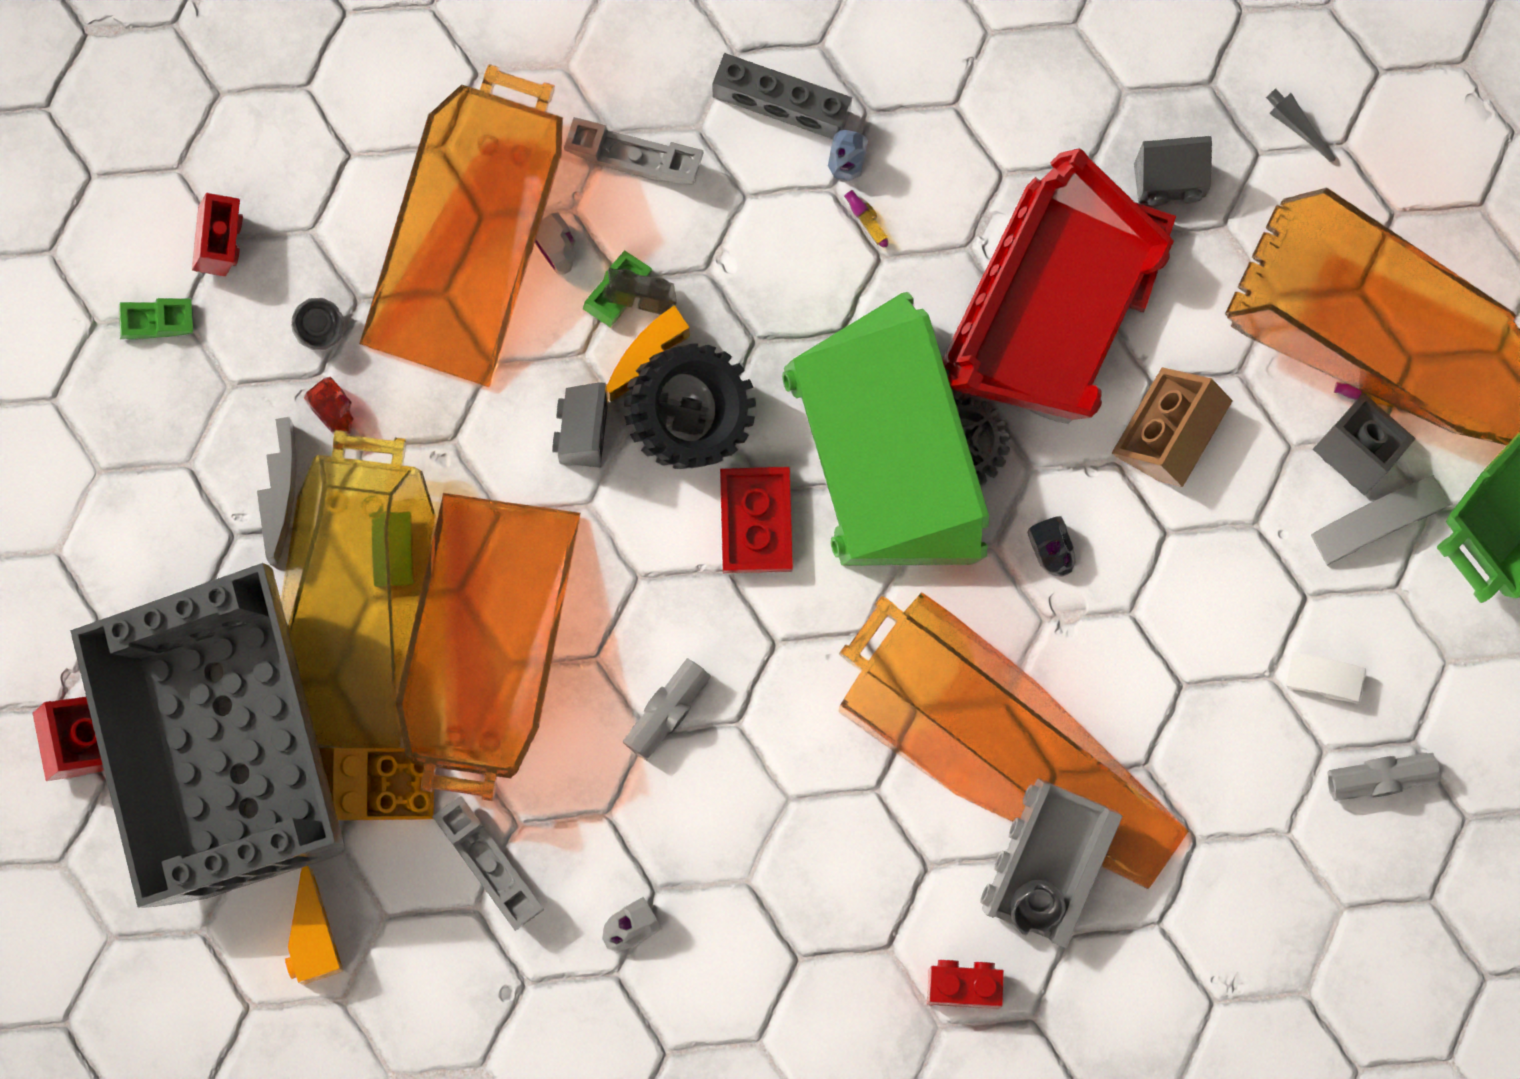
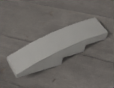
(277, 501)

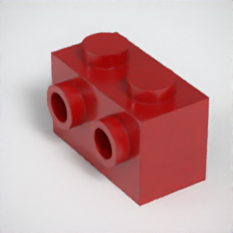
(216, 234)
(965, 986)

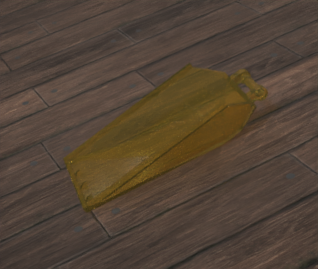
(356, 587)

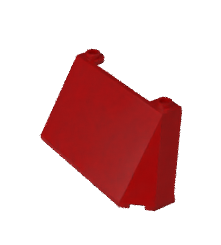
(1056, 292)

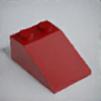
(67, 739)

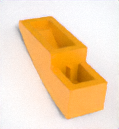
(660, 335)

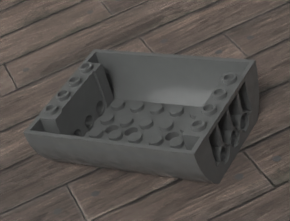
(177, 757)

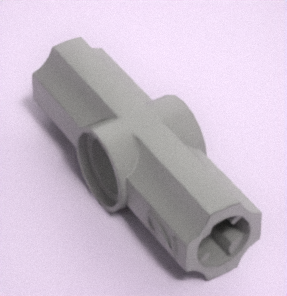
(666, 709)
(1383, 776)

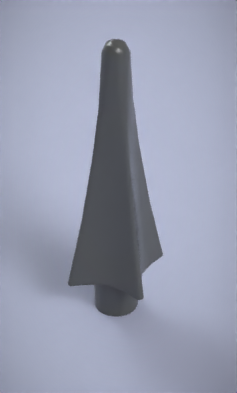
(1290, 114)

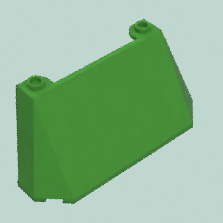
(891, 442)

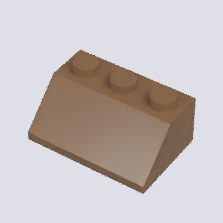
(1173, 425)

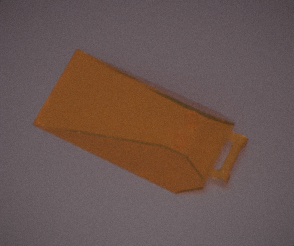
(467, 228)
(484, 639)

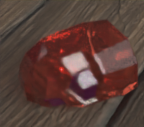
(330, 405)

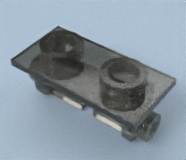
(654, 293)

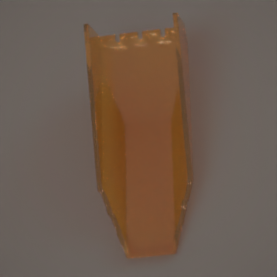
(1381, 317)

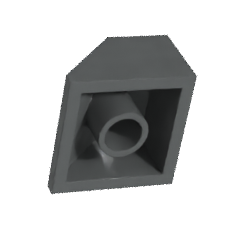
(1173, 170)
(582, 425)
(1364, 444)

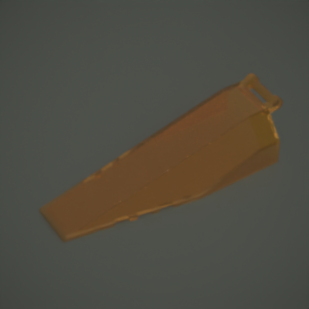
(992, 730)

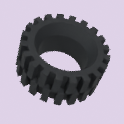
(728, 396)

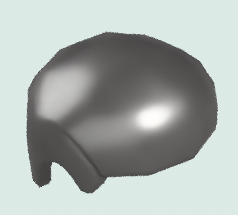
(317, 323)
(1037, 907)

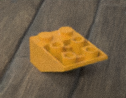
(376, 784)

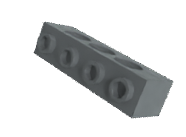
(781, 96)

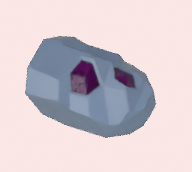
(847, 154)

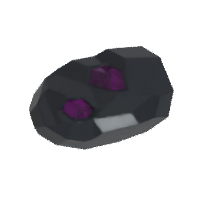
(1053, 546)

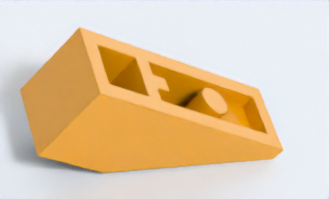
(311, 938)

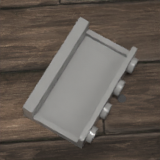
(1055, 841)

